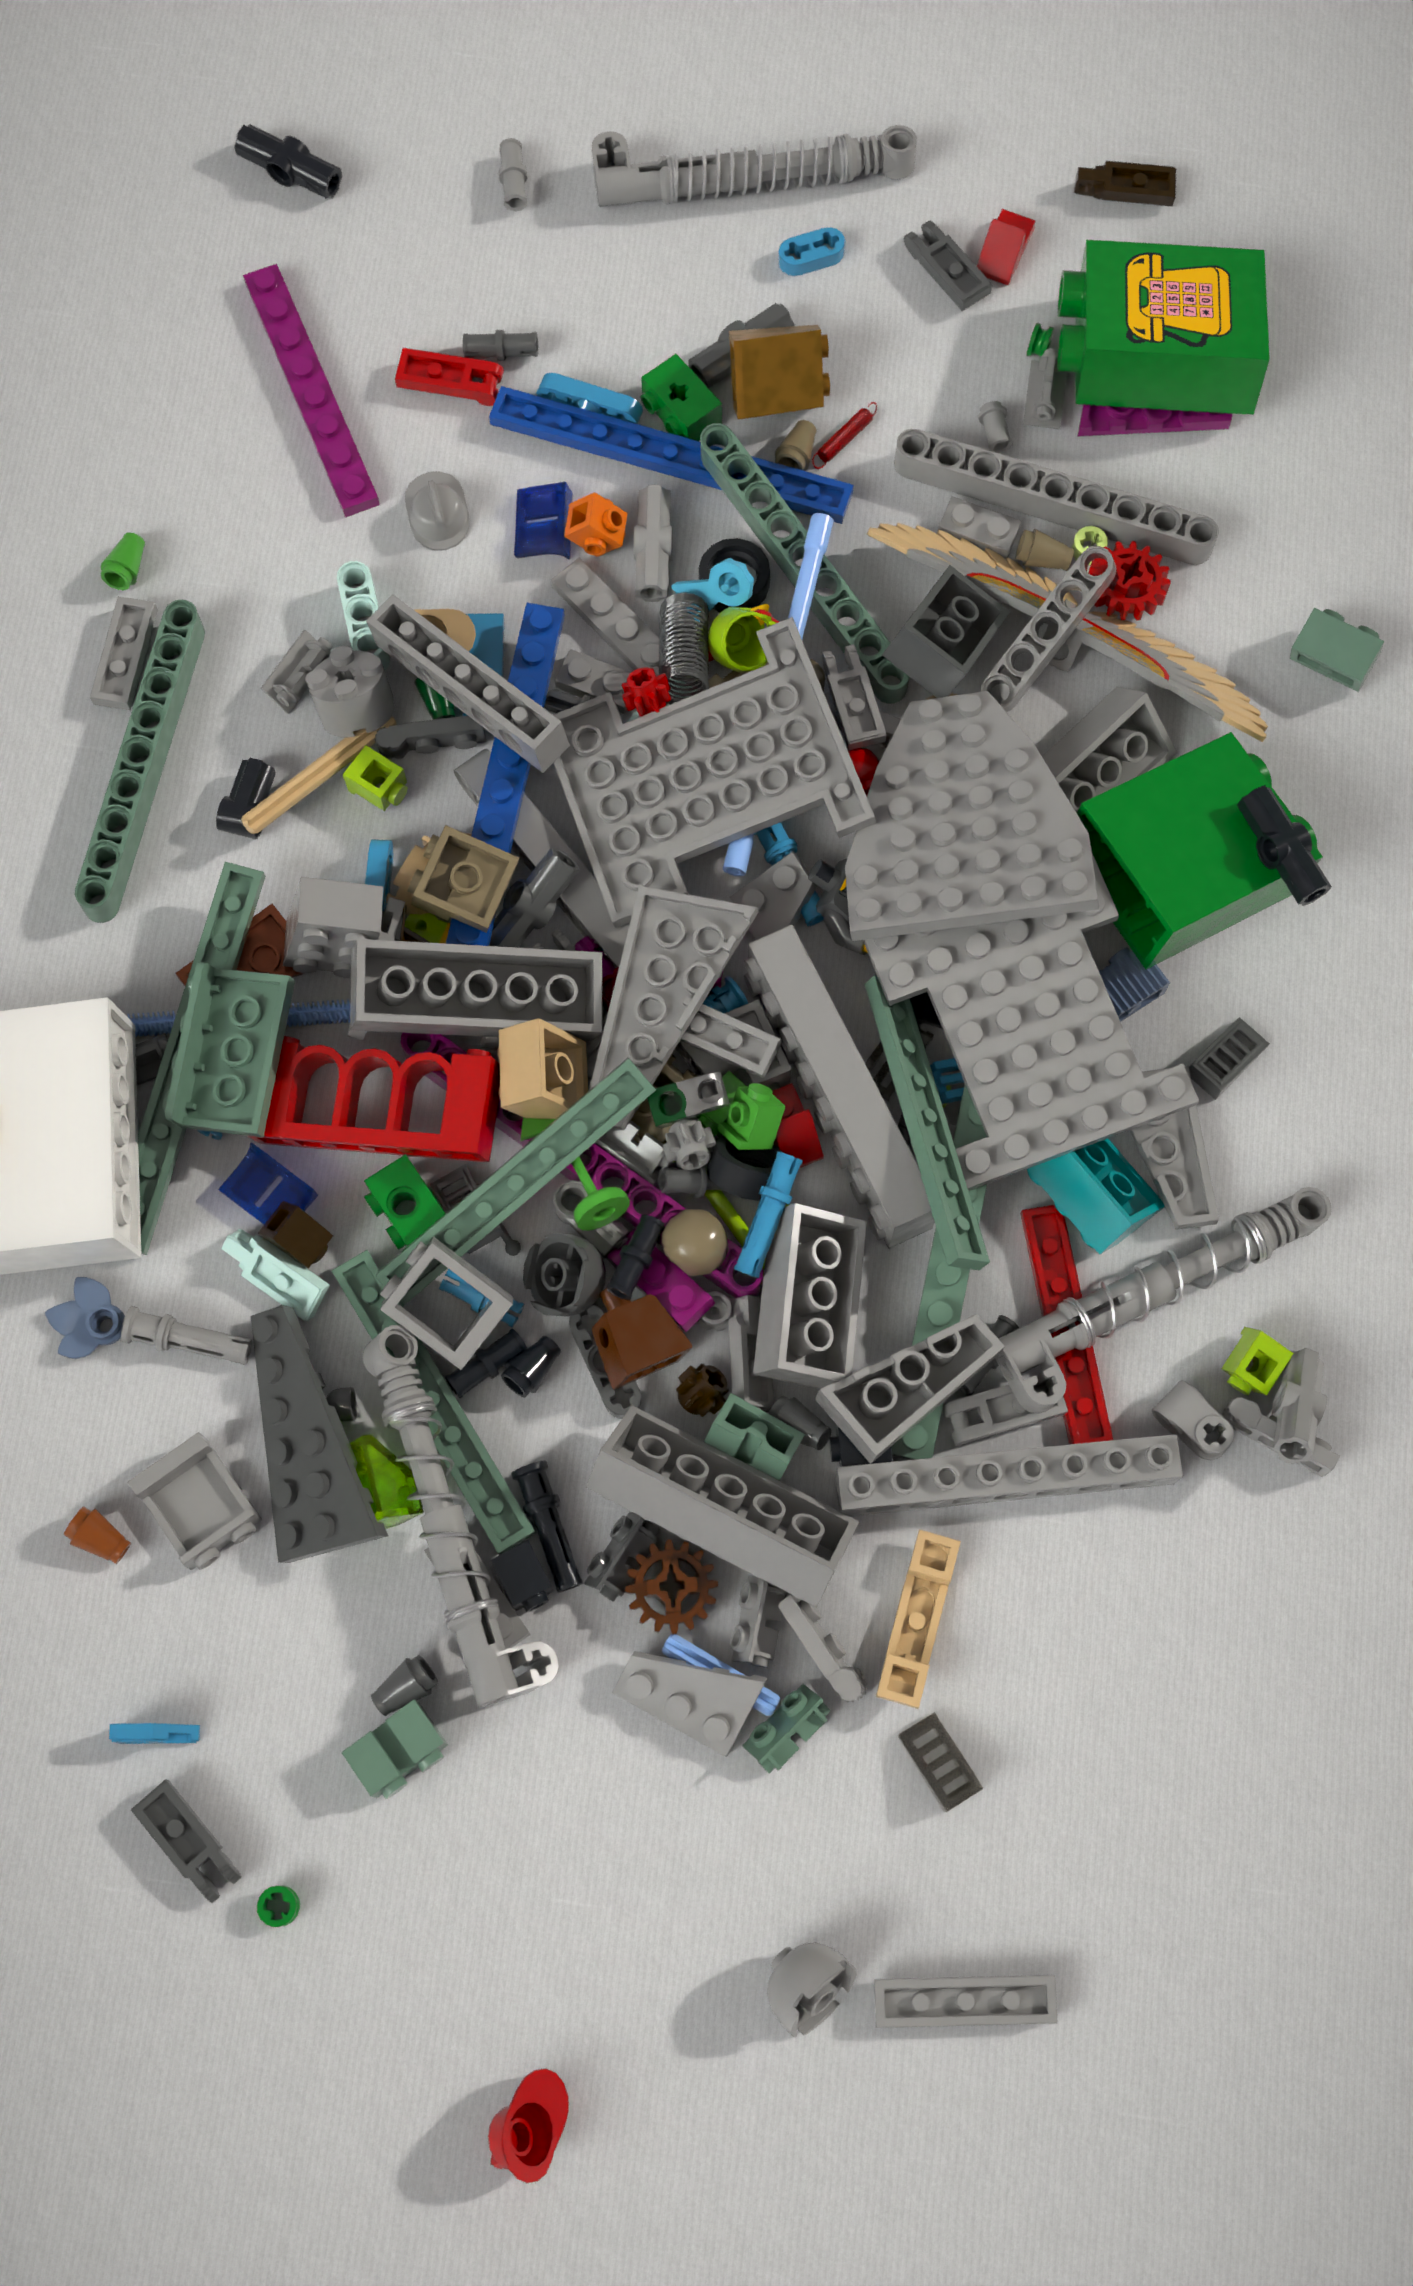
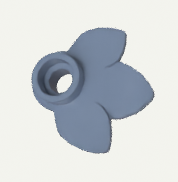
(81, 1319)

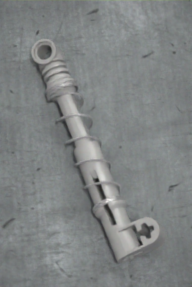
(1145, 1290)
(469, 1606)

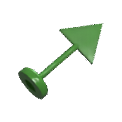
(600, 1205)

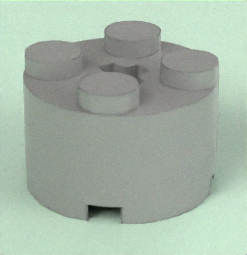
(351, 692)

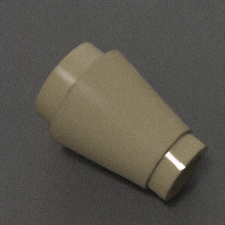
(797, 446)
(1043, 551)

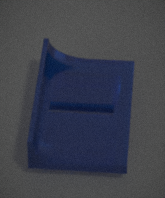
(546, 535)
(255, 1176)

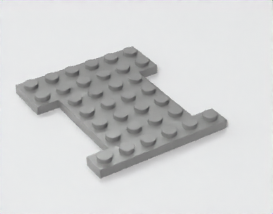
(705, 771)
(1030, 1035)

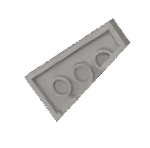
(1179, 1165)

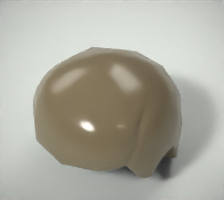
(695, 1241)

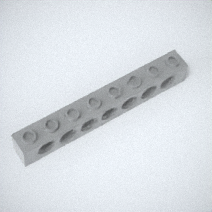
(1008, 1475)

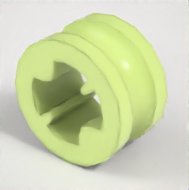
(1088, 533)

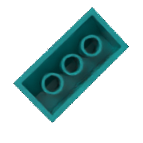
(1098, 1193)

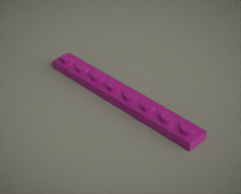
(311, 390)

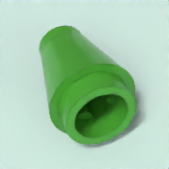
(123, 562)

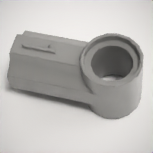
(603, 1238)

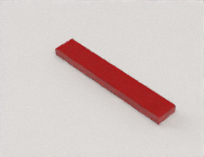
(1055, 1281)

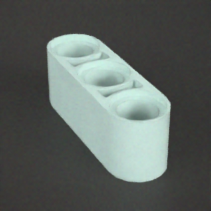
(359, 603)

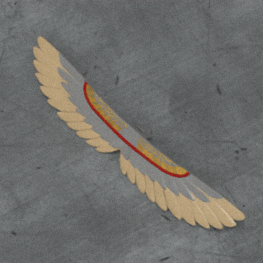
(1117, 639)

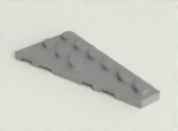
(664, 975)

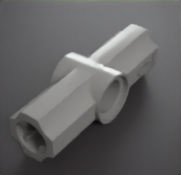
(653, 543)
(1299, 1406)

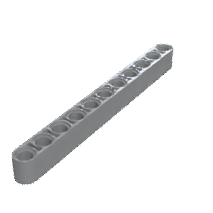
(581, 899)

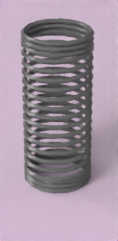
(685, 633)

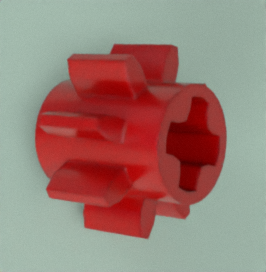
(646, 691)

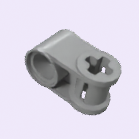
(1192, 1418)

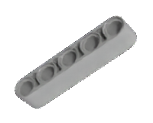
(1051, 610)

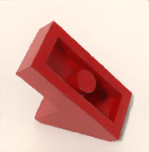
(1005, 246)
(797, 1129)

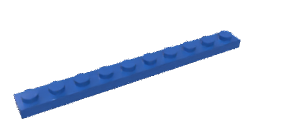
(656, 450)
(507, 770)

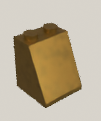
(778, 370)

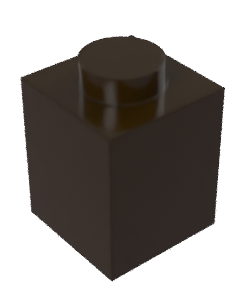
(296, 1234)

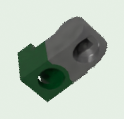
(687, 1099)

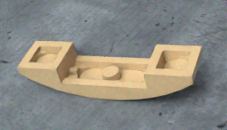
(917, 1619)

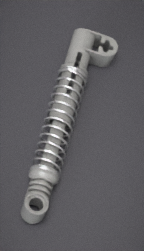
(745, 170)

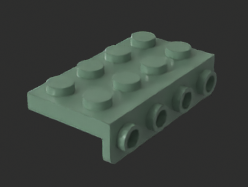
(228, 1050)

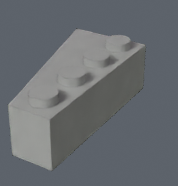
(897, 1393)

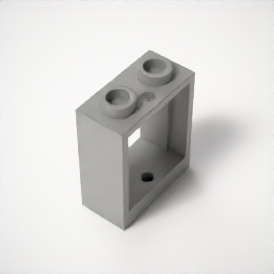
(479, 1329)

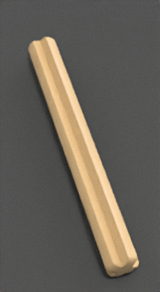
(309, 779)

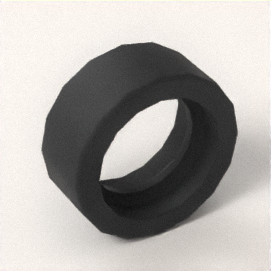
(744, 552)
(740, 1171)

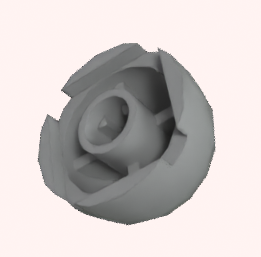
(806, 1984)

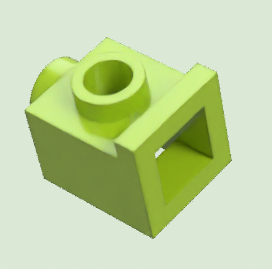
(372, 769)
(1268, 1362)

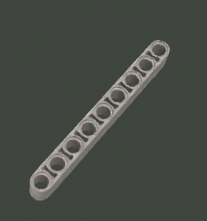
(1072, 491)

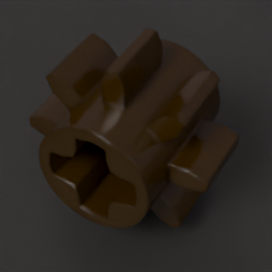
(702, 1390)

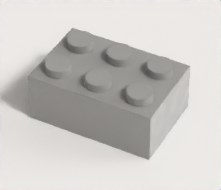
(328, 921)

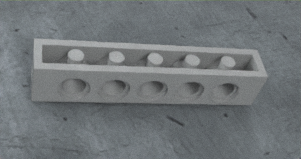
(468, 683)

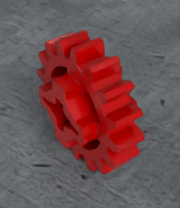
(1144, 580)

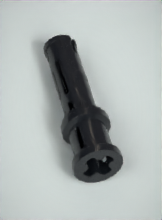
(542, 1507)

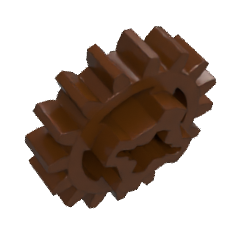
(691, 1586)

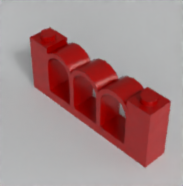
(467, 1112)

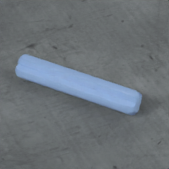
(681, 1649)

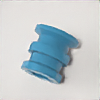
(727, 997)

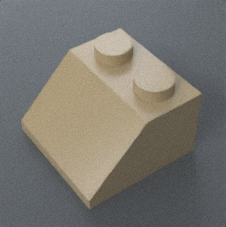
(540, 1069)

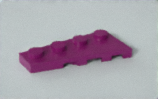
(1114, 420)

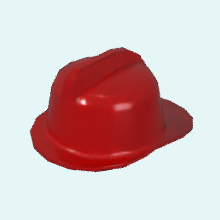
(530, 2127)

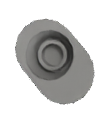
(437, 510)

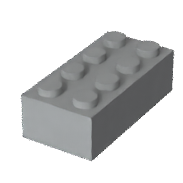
(810, 1297)

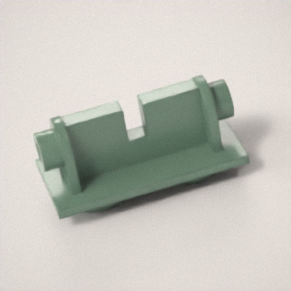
(799, 1713)

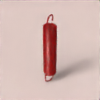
(844, 435)

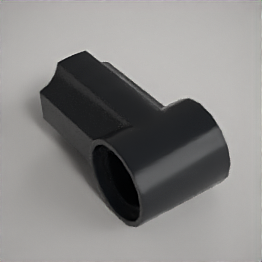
(249, 789)

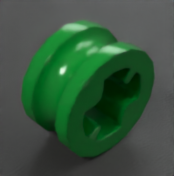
(1039, 340)
(268, 1916)

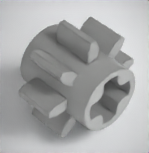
(689, 1144)

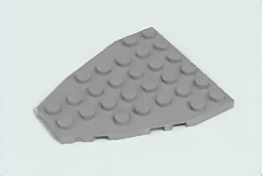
(965, 827)

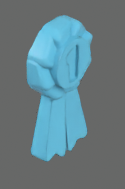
(727, 583)

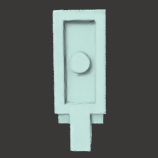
(277, 1273)

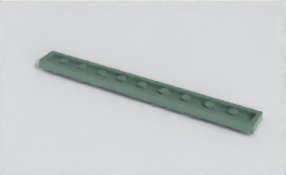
(221, 948)
(942, 1292)

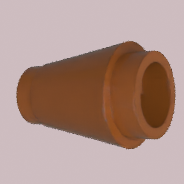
(96, 1535)

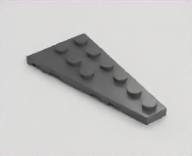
(308, 1455)

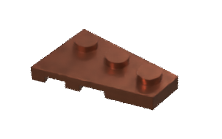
(263, 947)

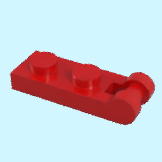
(448, 375)

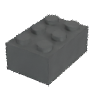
(946, 633)

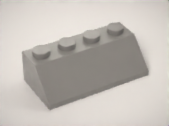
(1110, 746)

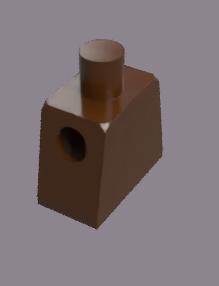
(637, 1338)

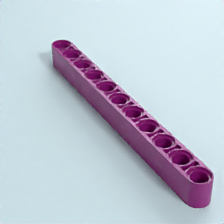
(599, 1169)

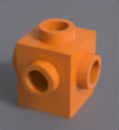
(595, 524)

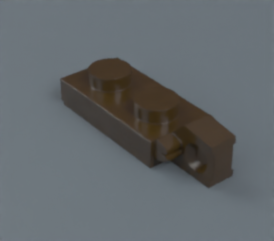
(1128, 183)

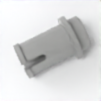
(993, 417)

